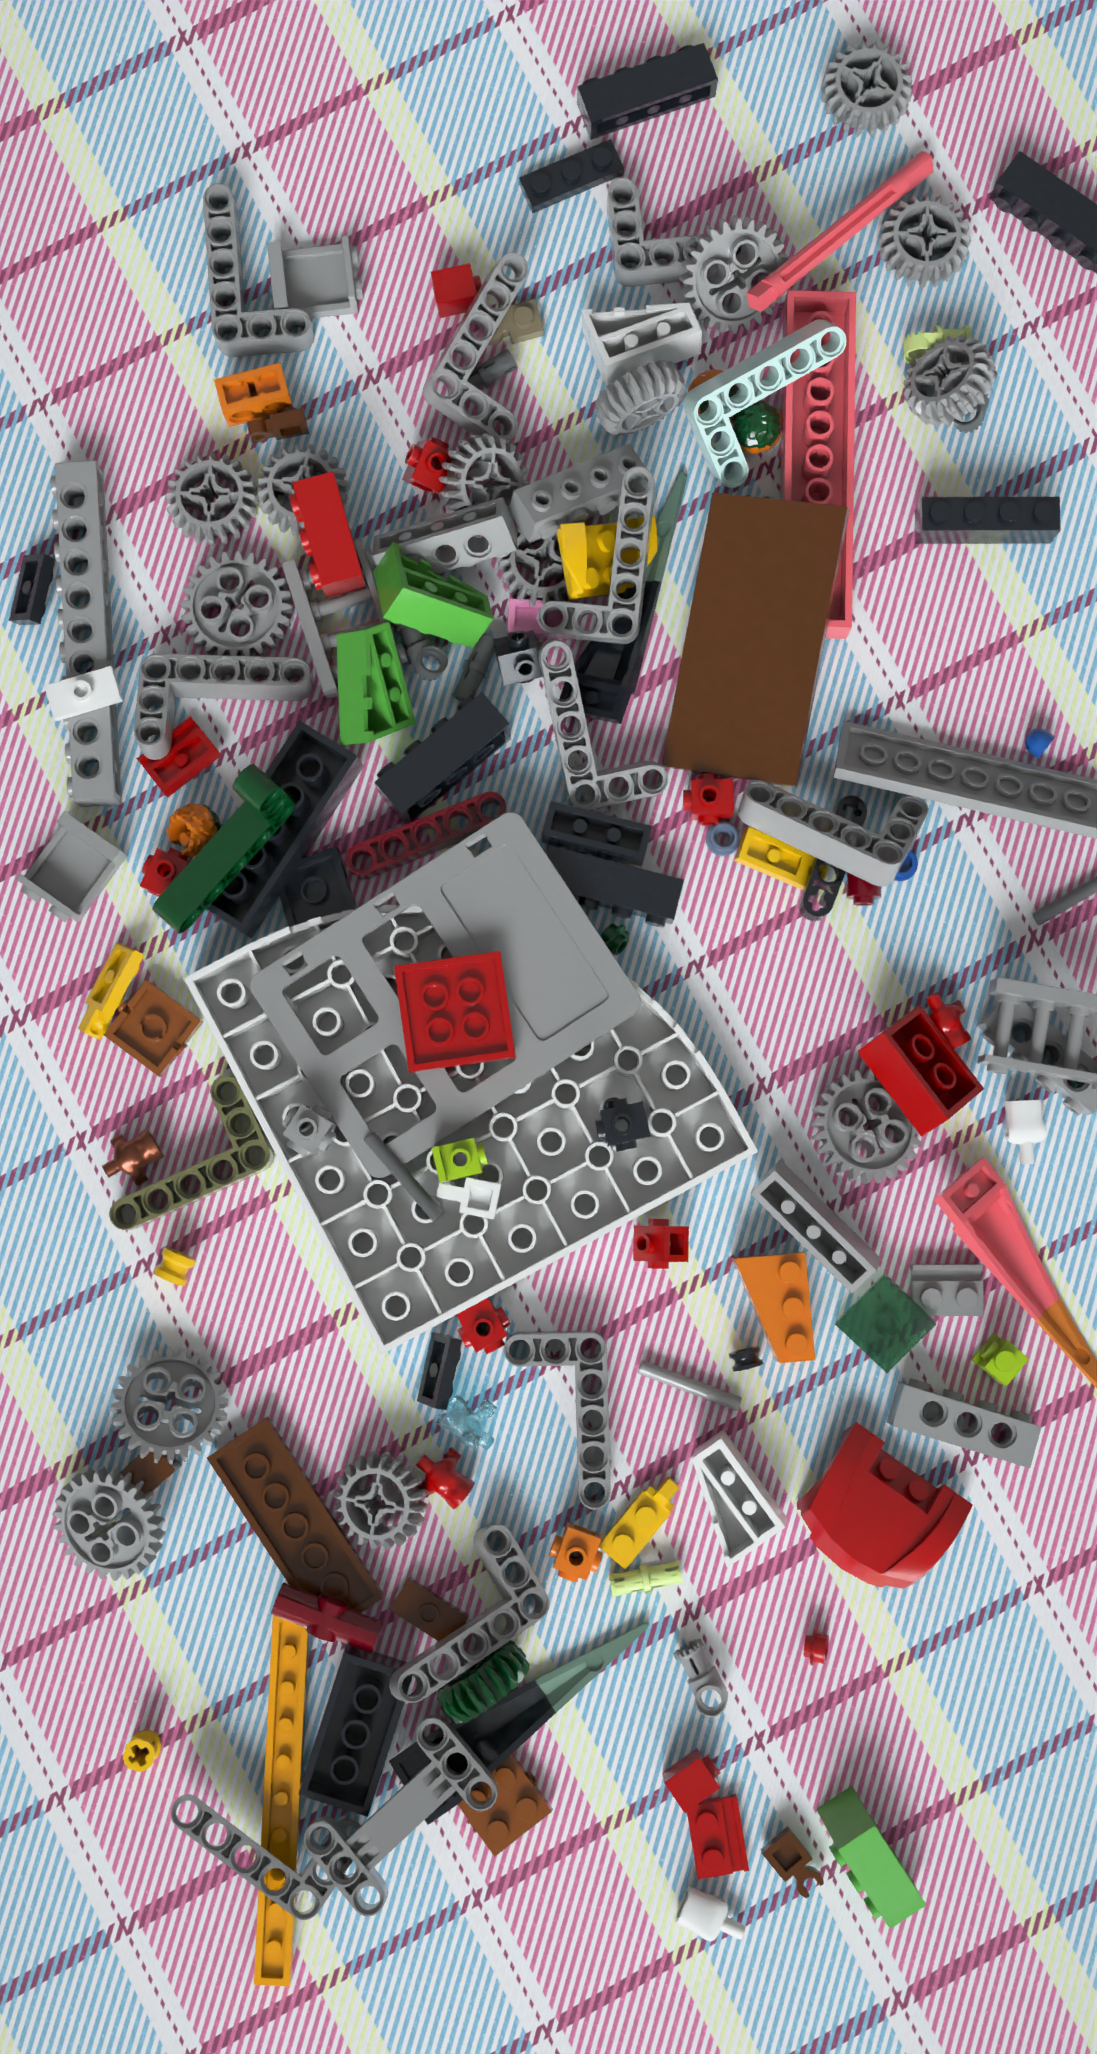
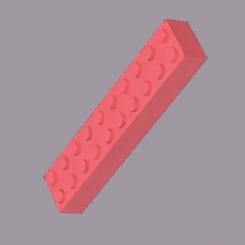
(821, 429)

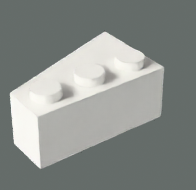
(636, 337)
(736, 1498)

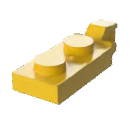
(110, 989)
(639, 1522)

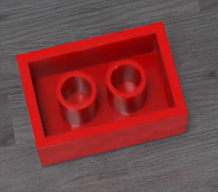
(326, 535)
(921, 1070)

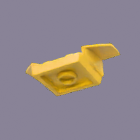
(589, 556)

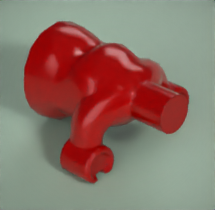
(947, 1020)
(445, 1479)

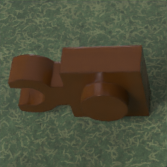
(284, 424)
(790, 1858)

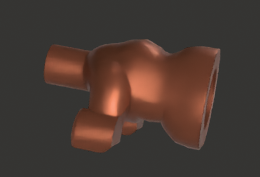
(133, 1156)

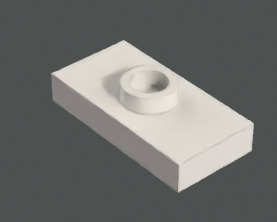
(83, 693)

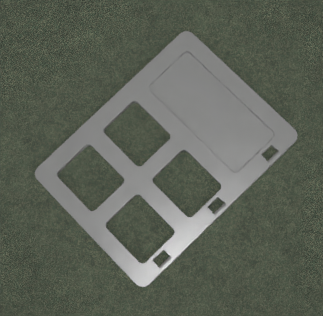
(555, 967)

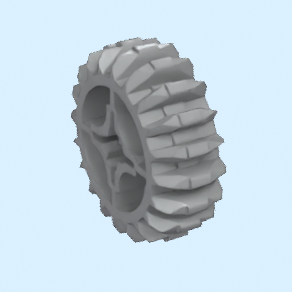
(855, 72)
(941, 232)
(949, 380)
(640, 397)
(483, 453)
(278, 483)
(185, 495)
(530, 559)
(374, 1526)

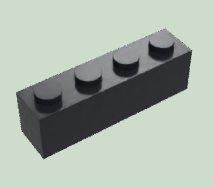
(647, 90)
(1050, 208)
(987, 520)
(618, 886)

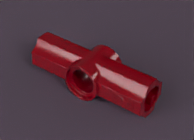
(327, 1617)

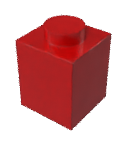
(454, 289)
(692, 1779)

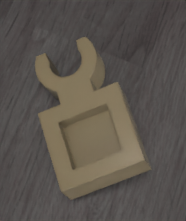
(520, 323)

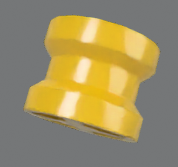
(174, 1266)

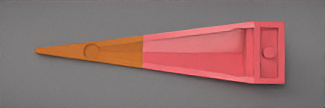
(994, 1232)

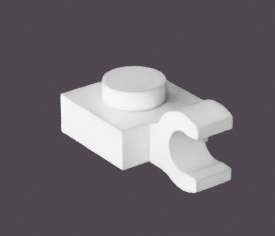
(476, 1198)

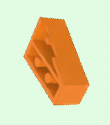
(781, 1302)

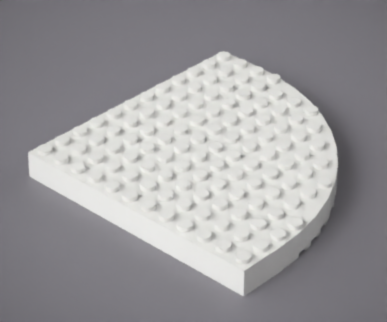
(538, 1143)

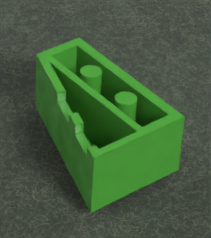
(429, 602)
(370, 685)
(870, 1859)

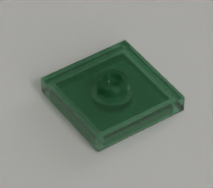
(885, 1323)

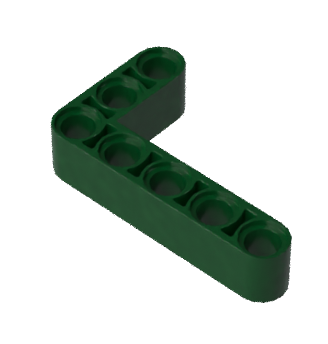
(228, 851)

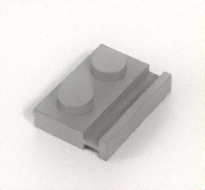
(948, 1289)

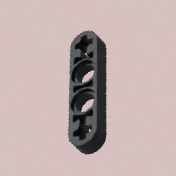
(828, 898)

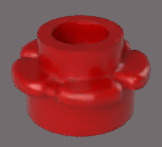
(816, 1647)

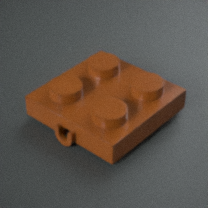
(153, 1028)
(516, 1808)

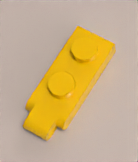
(775, 858)

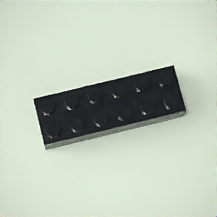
(316, 779)

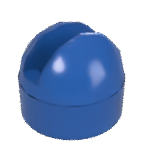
(1038, 741)

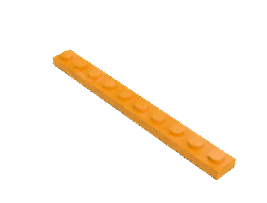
(281, 1796)

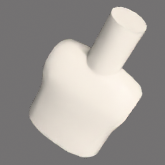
(1024, 1126)
(706, 1915)

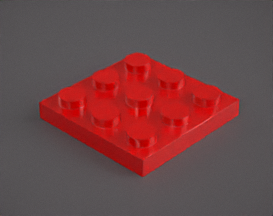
(454, 1011)

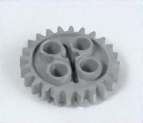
(721, 249)
(210, 593)
(840, 1140)
(161, 1436)
(123, 1545)

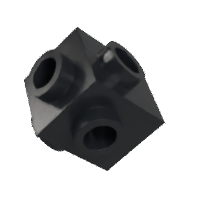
(518, 657)
(635, 1117)

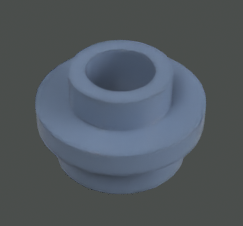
(723, 828)

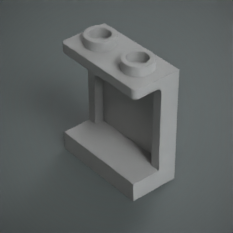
(316, 278)
(72, 869)

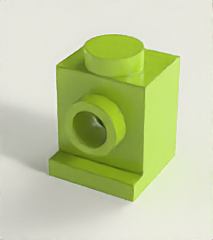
(444, 1160)
(999, 1359)

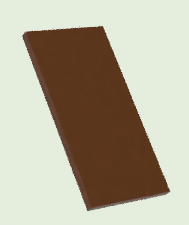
(755, 638)

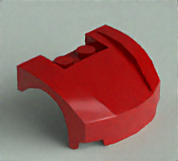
(880, 1514)

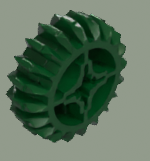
(483, 1683)

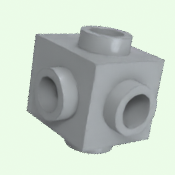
(321, 1136)

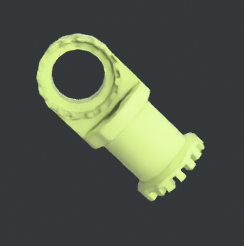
(914, 345)

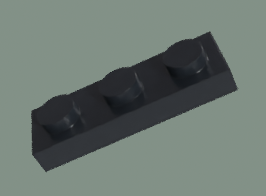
(571, 176)

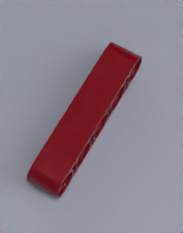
(409, 834)

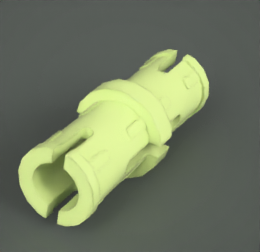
(645, 1578)

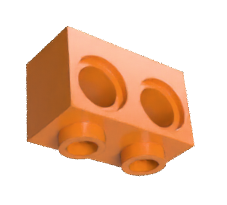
(253, 394)

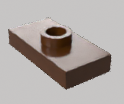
(427, 1610)

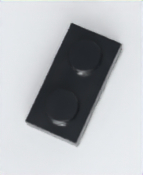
(32, 589)
(439, 1371)

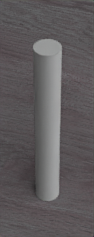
(689, 1385)

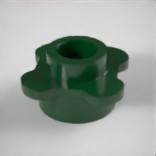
(615, 938)

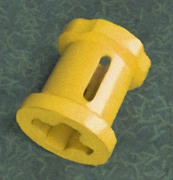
(142, 1761)

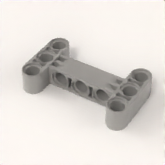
(399, 1816)

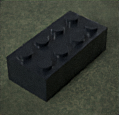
(443, 758)
(354, 1732)

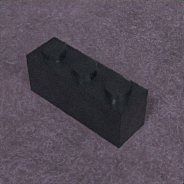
(596, 833)

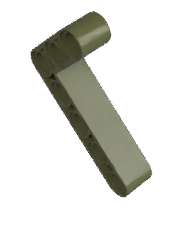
(206, 1170)

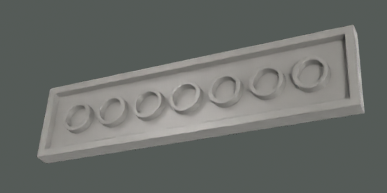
(967, 779)

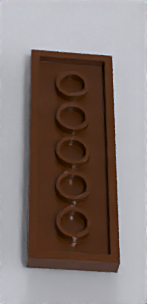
(292, 1518)

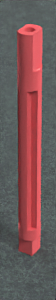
(840, 231)

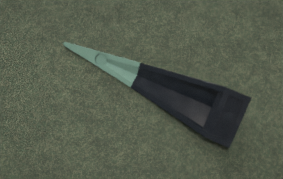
(611, 670)
(515, 1717)

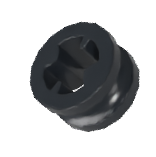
(746, 1358)

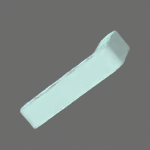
(752, 390)

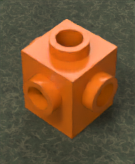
(576, 1539)

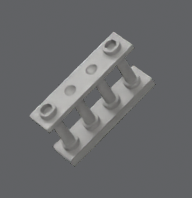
(311, 612)
(1044, 1000)

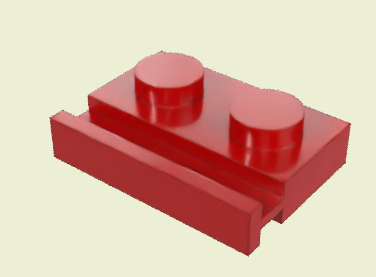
(188, 756)
(717, 1837)

